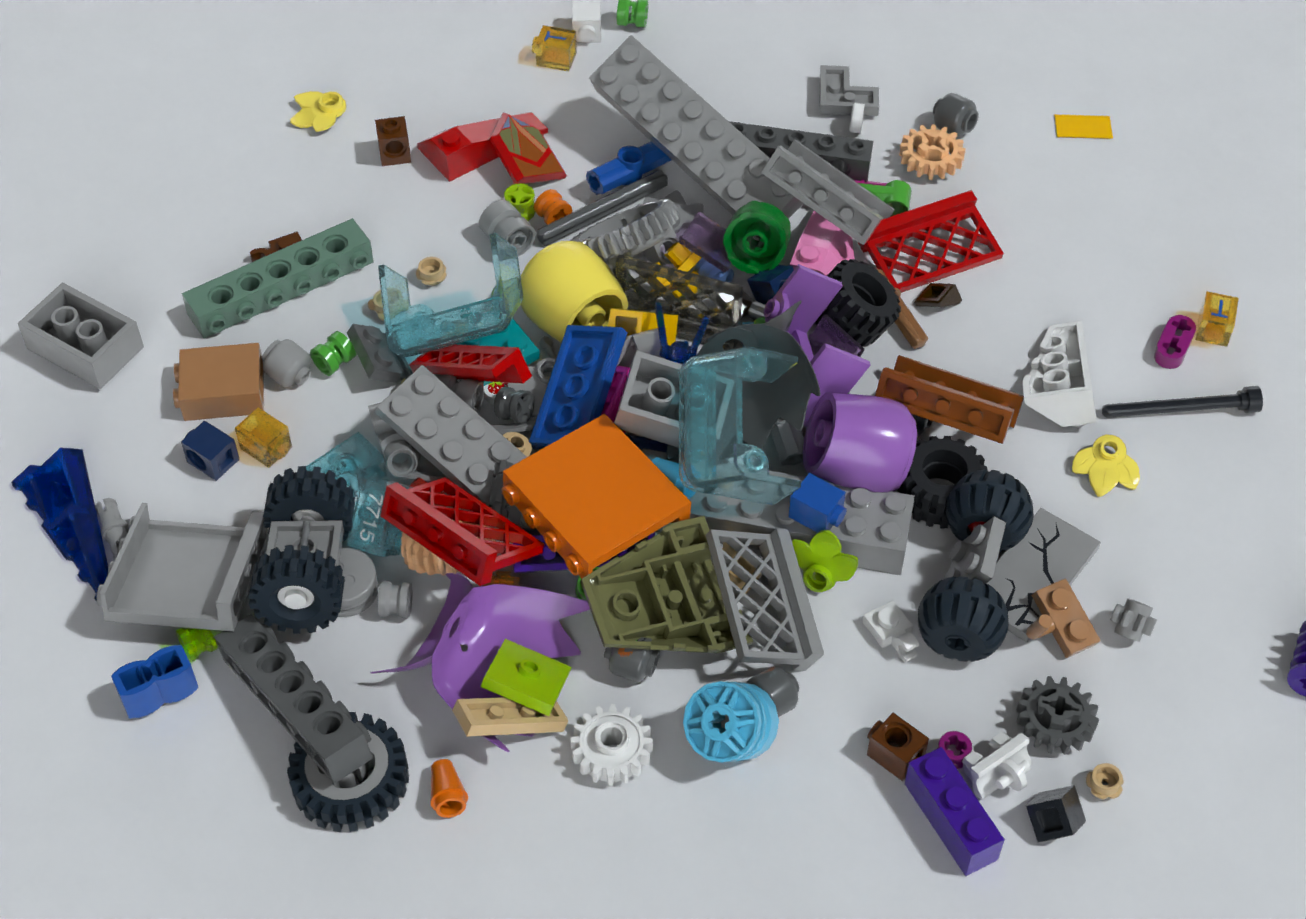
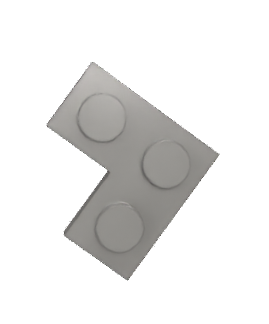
(839, 96)

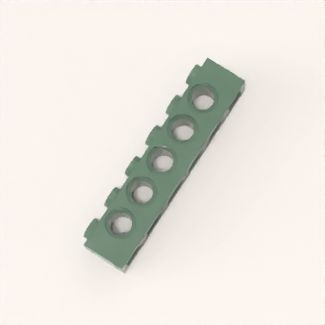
(277, 278)

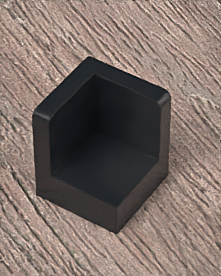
(1056, 813)

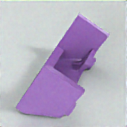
(834, 368)

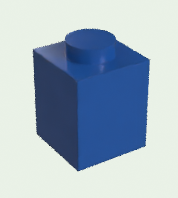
(817, 504)

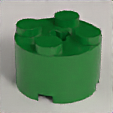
(760, 220)

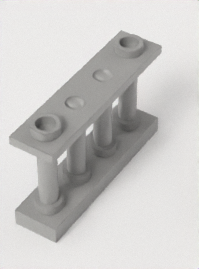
(827, 190)

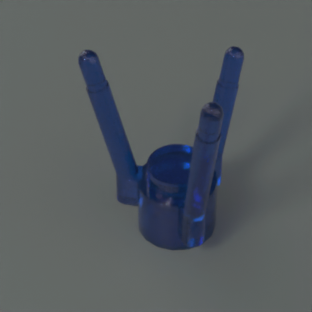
(678, 351)

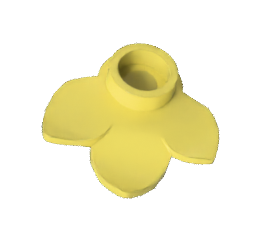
(318, 110)
(1107, 469)

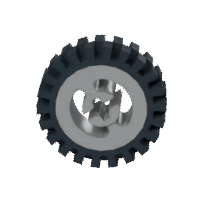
(345, 800)

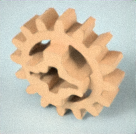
(932, 152)

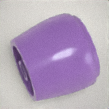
(860, 441)

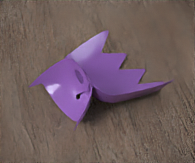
(482, 621)

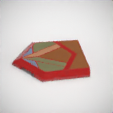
(525, 152)

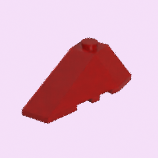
(467, 146)

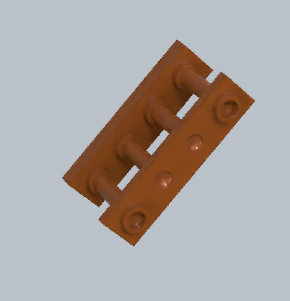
(951, 398)

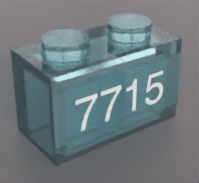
(369, 529)

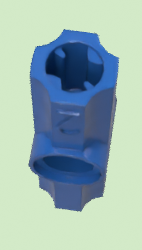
(626, 168)

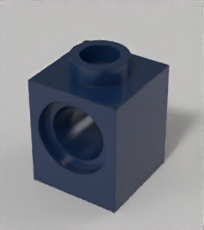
(210, 450)

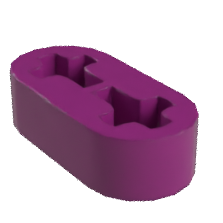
(1179, 343)

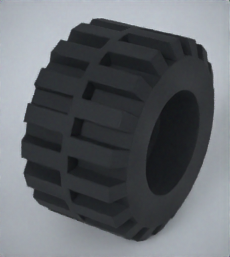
(864, 303)
(942, 460)

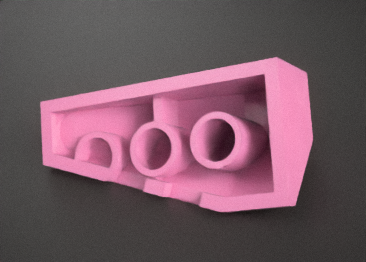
(822, 246)

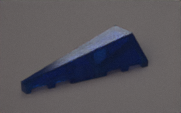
(65, 503)

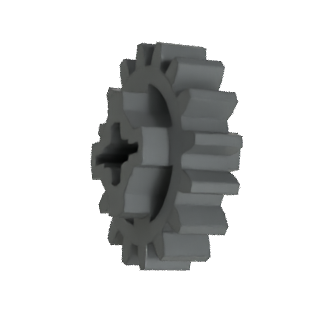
(1057, 715)

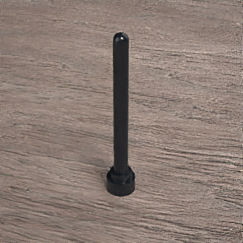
(1247, 399)

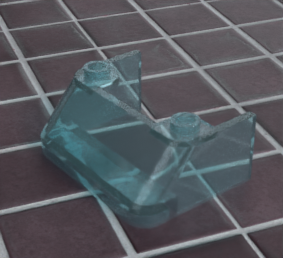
(420, 330)
(712, 425)

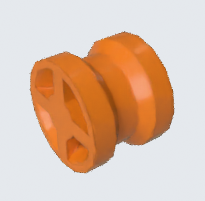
(551, 206)

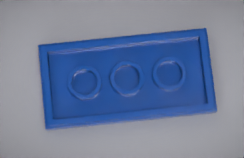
(578, 381)

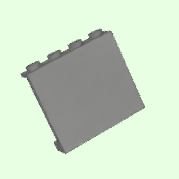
(182, 573)

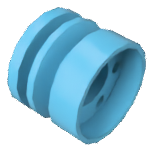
(750, 725)

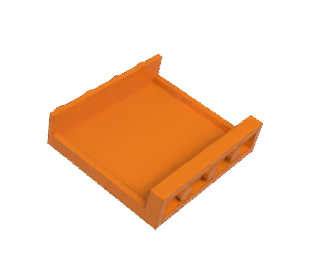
(593, 495)

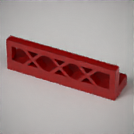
(476, 363)

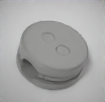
(360, 582)

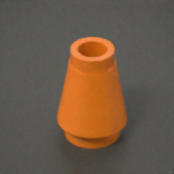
(447, 790)

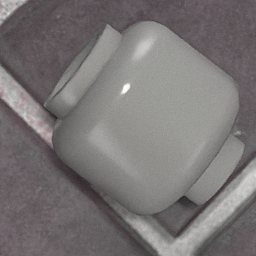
(287, 363)

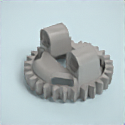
(635, 232)

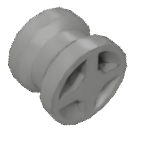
(395, 599)

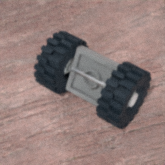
(300, 573)

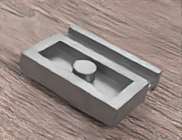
(375, 354)

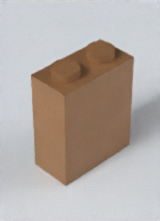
(219, 381)

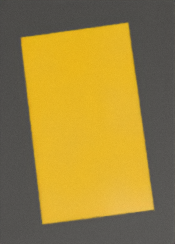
(1083, 126)

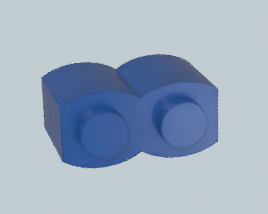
(155, 681)

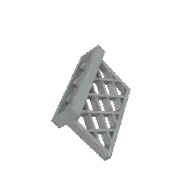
(786, 596)

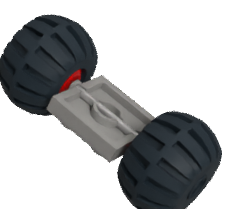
(962, 612)

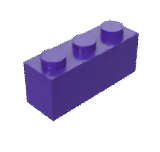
(954, 811)

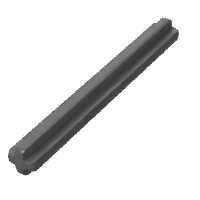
(602, 207)

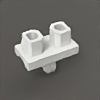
(1001, 768)

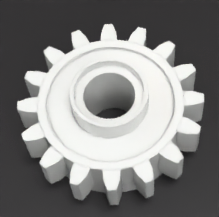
(606, 728)

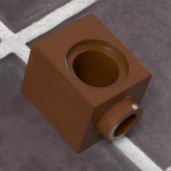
(393, 141)
(892, 758)

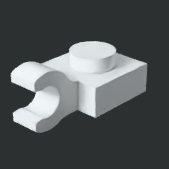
(892, 627)

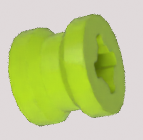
(522, 198)

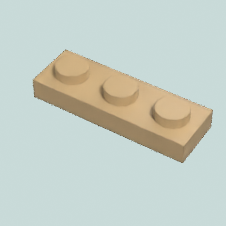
(505, 717)

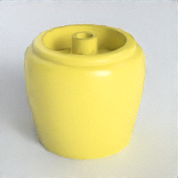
(569, 287)

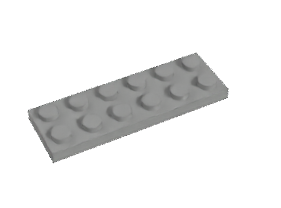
(450, 435)

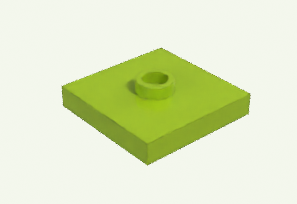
(526, 677)

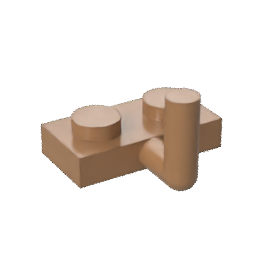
(1064, 618)

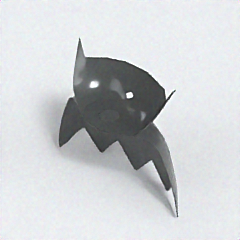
(763, 400)

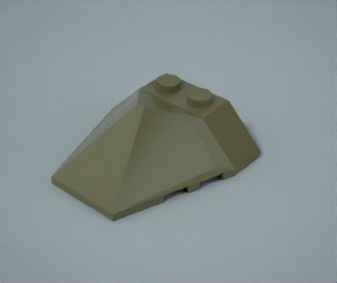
(662, 593)

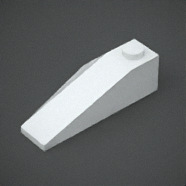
(1061, 377)

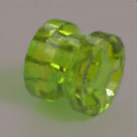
(196, 641)

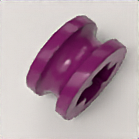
(961, 743)

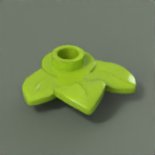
(823, 561)

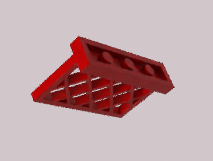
(925, 219)
(457, 542)

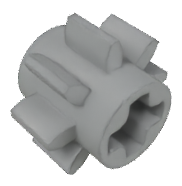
(1133, 619)

